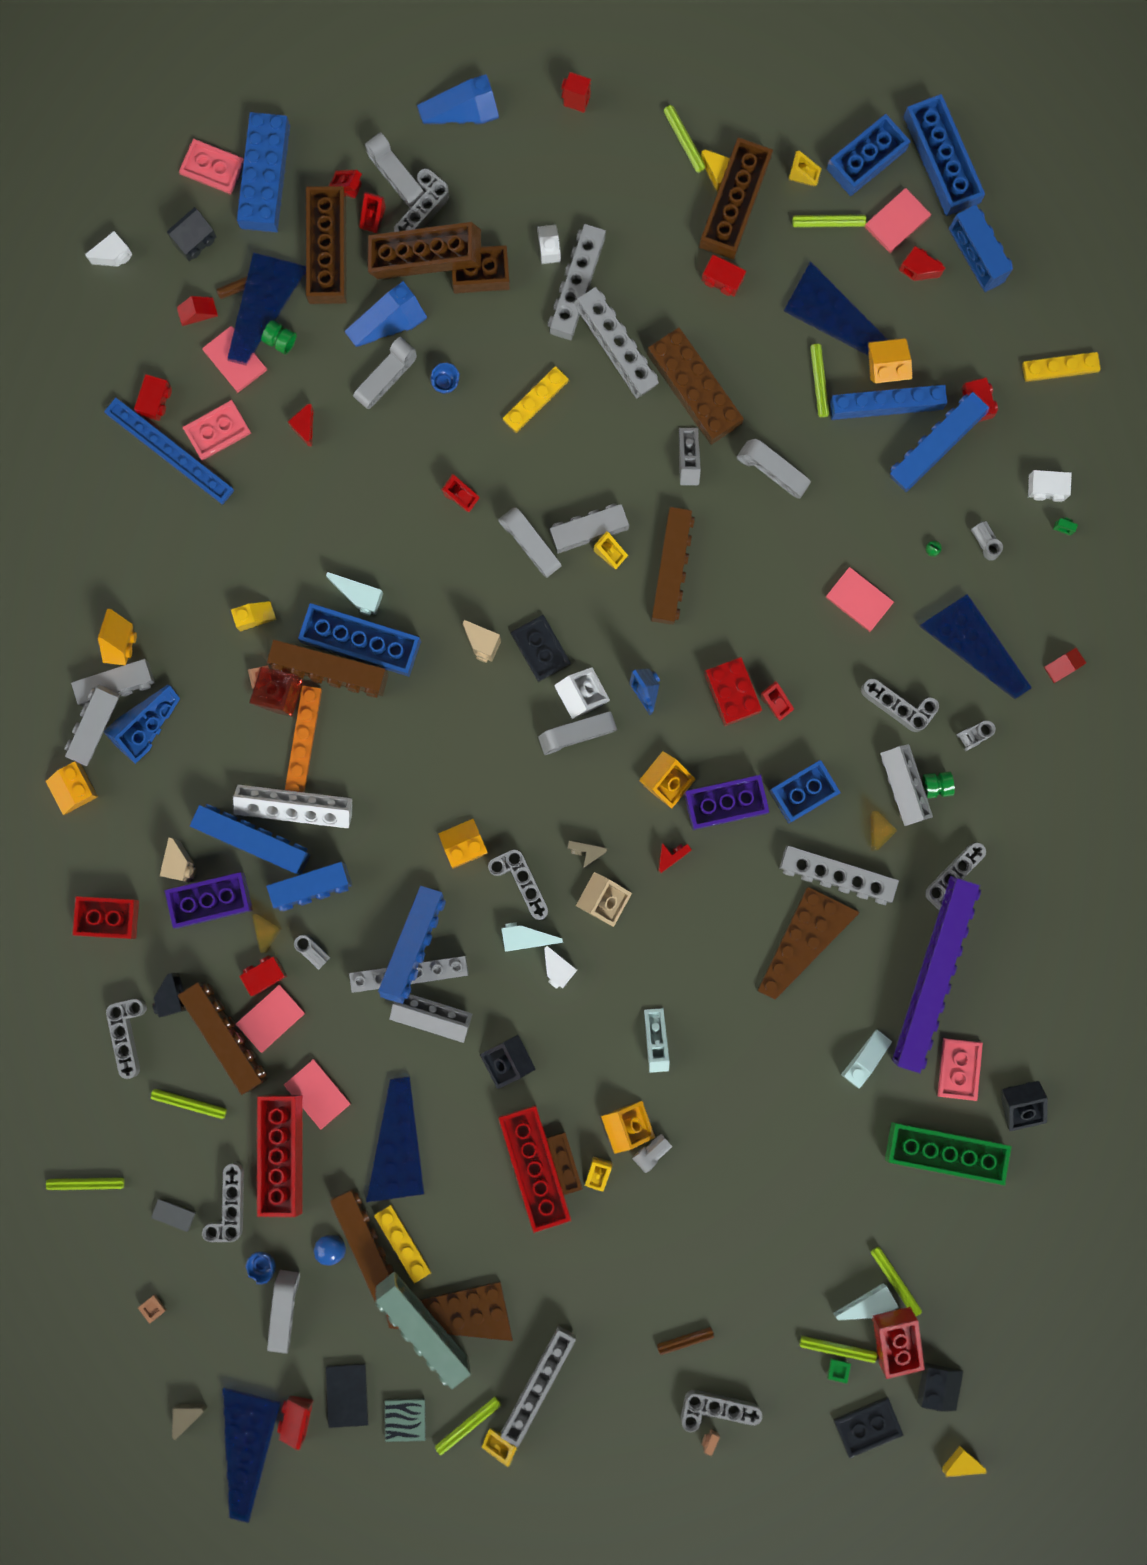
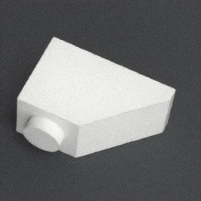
(549, 244)
(109, 252)
(557, 969)

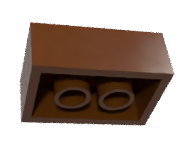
(491, 276)

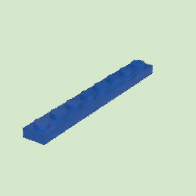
(169, 451)

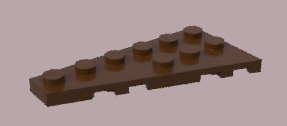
(811, 930)
(471, 1312)

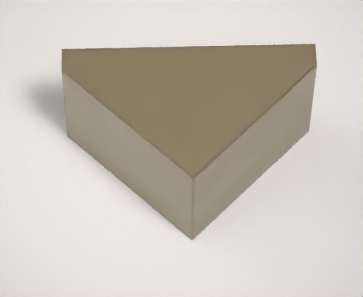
(184, 1416)

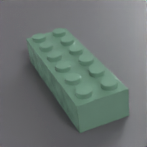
(422, 1330)

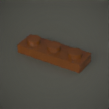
(564, 1163)

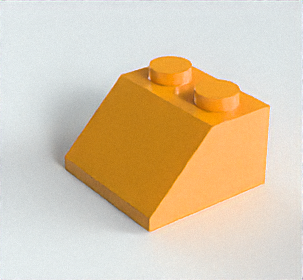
(889, 360)
(116, 638)
(667, 779)
(71, 787)
(463, 843)
(628, 1127)

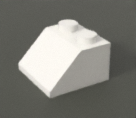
(581, 692)

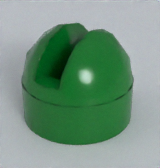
(931, 551)

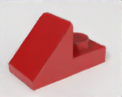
(349, 179)
(460, 493)
(777, 701)
(667, 860)

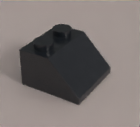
(191, 234)
(166, 999)
(507, 1062)
(1024, 1105)
(939, 1388)

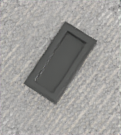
(173, 1215)

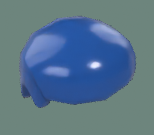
(444, 378)
(329, 1250)
(261, 1267)

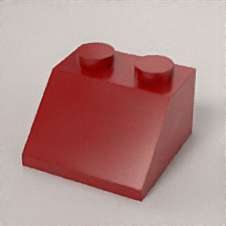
(295, 1421)

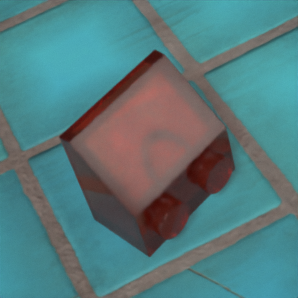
(276, 691)

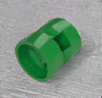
(277, 336)
(941, 784)

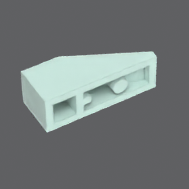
(360, 595)
(521, 937)
(656, 1040)
(866, 1059)
(872, 1303)

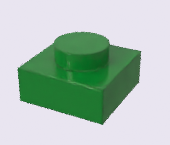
(1065, 526)
(839, 1370)

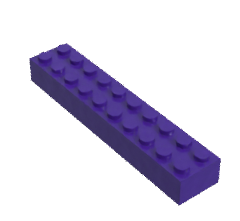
(936, 974)

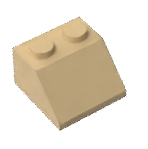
(483, 641)
(177, 862)
(603, 899)

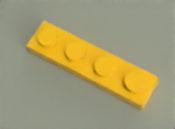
(1061, 366)
(535, 399)
(402, 1243)

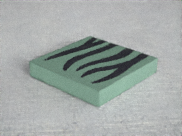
(405, 1420)

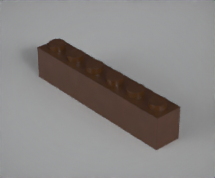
(671, 566)
(362, 1239)

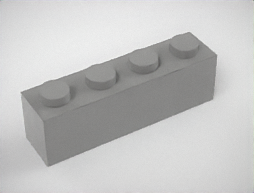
(588, 528)
(121, 680)
(92, 725)
(906, 785)
(432, 1017)

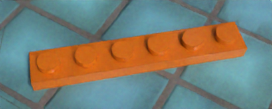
(303, 739)

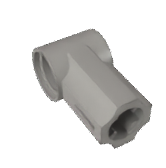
(986, 539)
(312, 952)
(648, 1156)

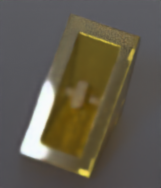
(880, 830)
(265, 932)

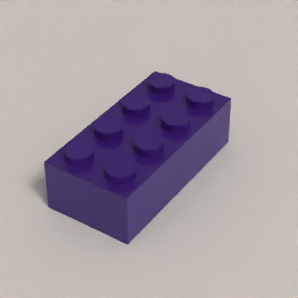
(726, 802)
(208, 900)

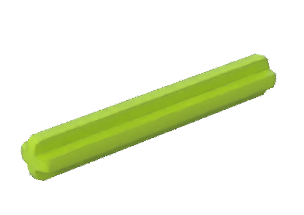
(684, 138)
(828, 220)
(819, 379)
(187, 1103)
(85, 1183)
(895, 1280)
(838, 1349)
(468, 1425)

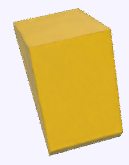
(715, 166)
(804, 170)
(610, 550)
(598, 1173)
(498, 1447)
(962, 1464)

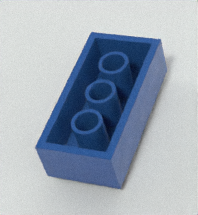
(868, 155)
(980, 248)
(309, 886)

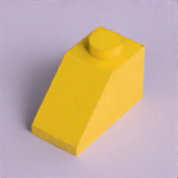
(253, 615)

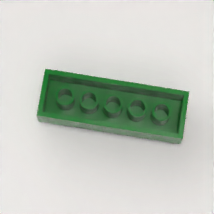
(948, 1153)

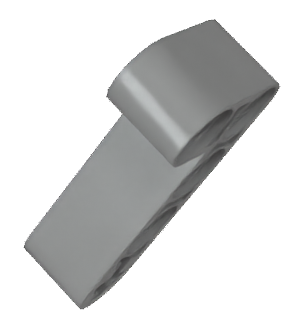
(393, 170)
(429, 197)
(386, 374)
(774, 466)
(530, 541)
(897, 701)
(577, 732)
(954, 871)
(523, 886)
(128, 1038)
(229, 1201)
(282, 1311)
(720, 1412)

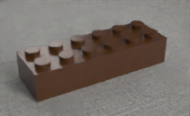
(735, 198)
(326, 245)
(424, 250)
(695, 386)
(328, 668)
(223, 1037)

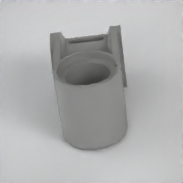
(973, 736)

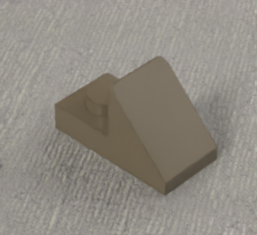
(592, 852)

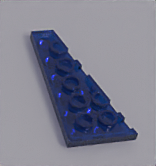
(264, 297)
(828, 310)
(972, 639)
(397, 1156)
(247, 1441)

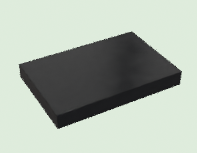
(540, 648)
(347, 1395)
(868, 1427)

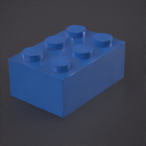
(804, 791)

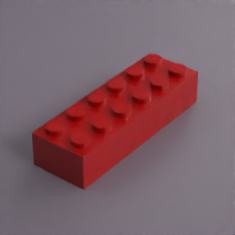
(279, 1155)
(534, 1168)

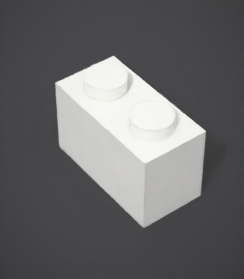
(1049, 485)

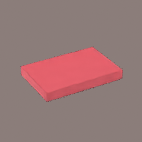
(212, 166)
(897, 220)
(236, 374)
(216, 430)
(859, 599)
(270, 1018)
(960, 1069)
(320, 1095)

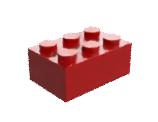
(732, 691)
(105, 917)
(898, 1342)

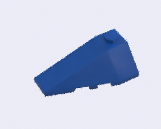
(463, 103)
(391, 314)
(646, 687)
(138, 727)

